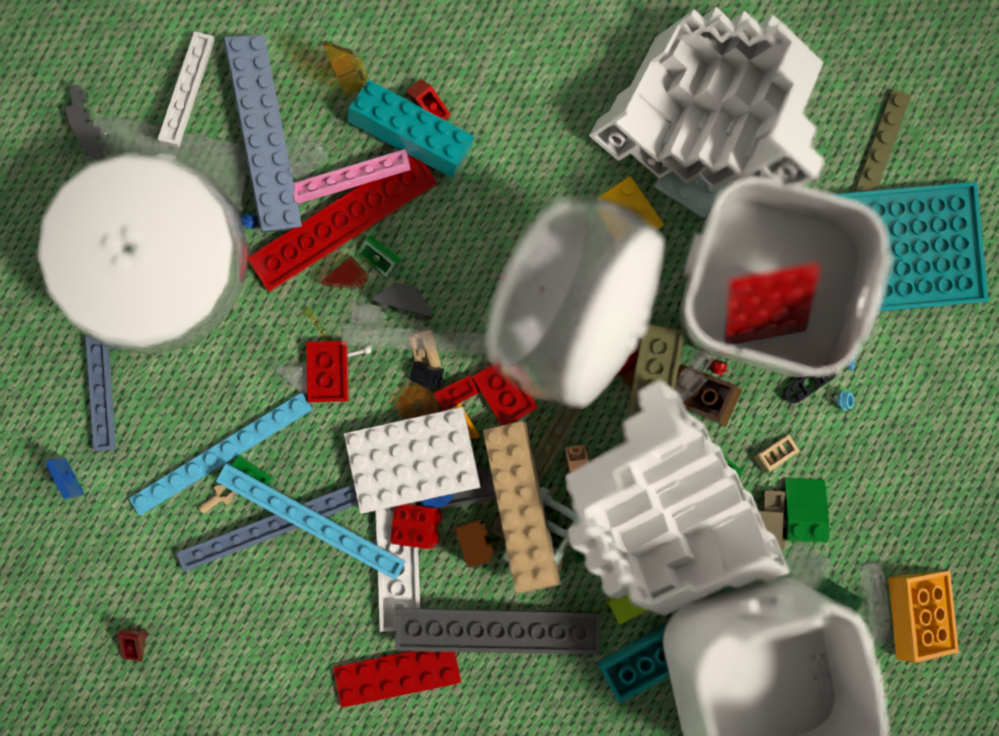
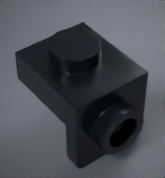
(426, 375)

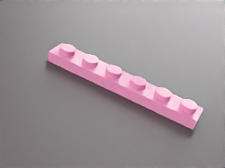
(351, 176)

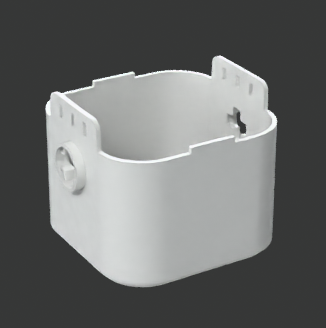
(782, 226)
(748, 667)

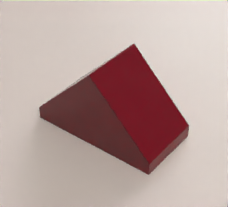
(132, 643)

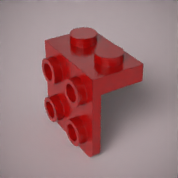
(416, 526)

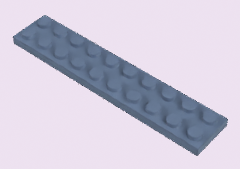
(262, 133)

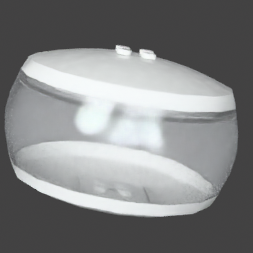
(183, 260)
(575, 300)

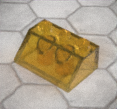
(347, 67)

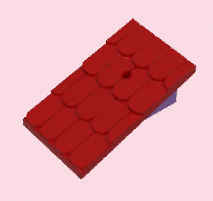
(769, 304)

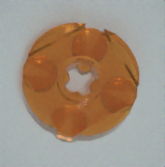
(408, 398)

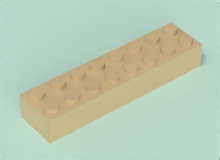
(521, 507)

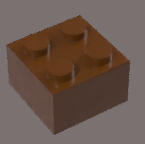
(474, 543)

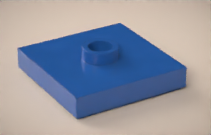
(64, 478)

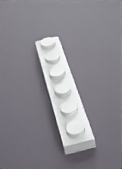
(186, 89)

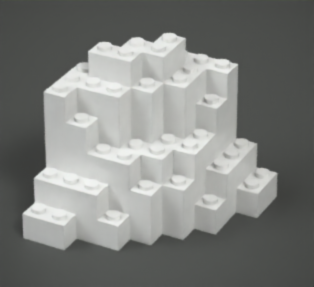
(719, 103)
(668, 513)

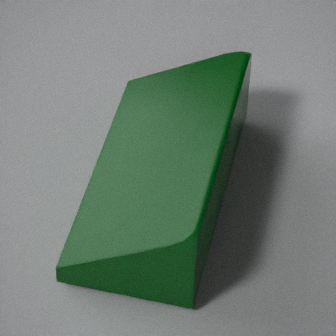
(378, 256)

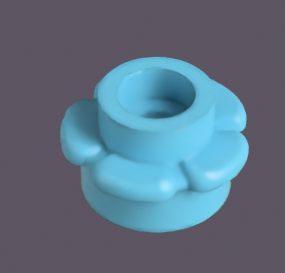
(845, 400)

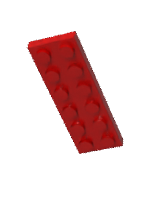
(395, 676)

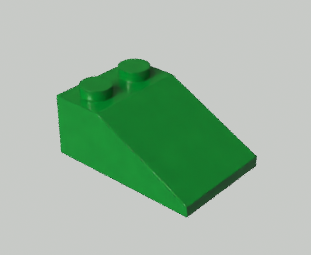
(806, 510)

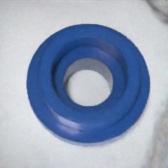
(249, 220)

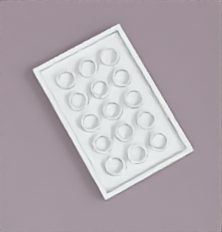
(412, 460)

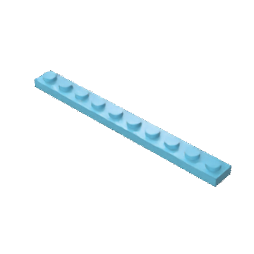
(220, 454)
(311, 521)

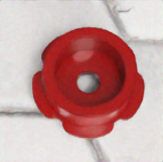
(718, 367)

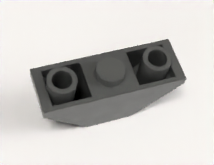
(405, 300)

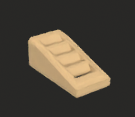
(762, 462)

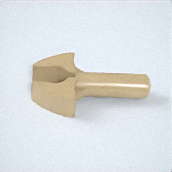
(216, 499)

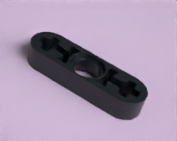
(800, 396)

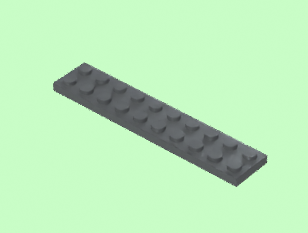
(497, 631)

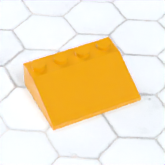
(923, 615)

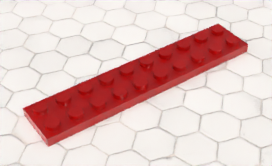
(339, 224)

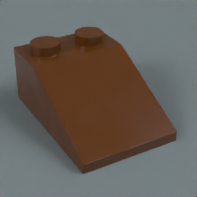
(713, 400)

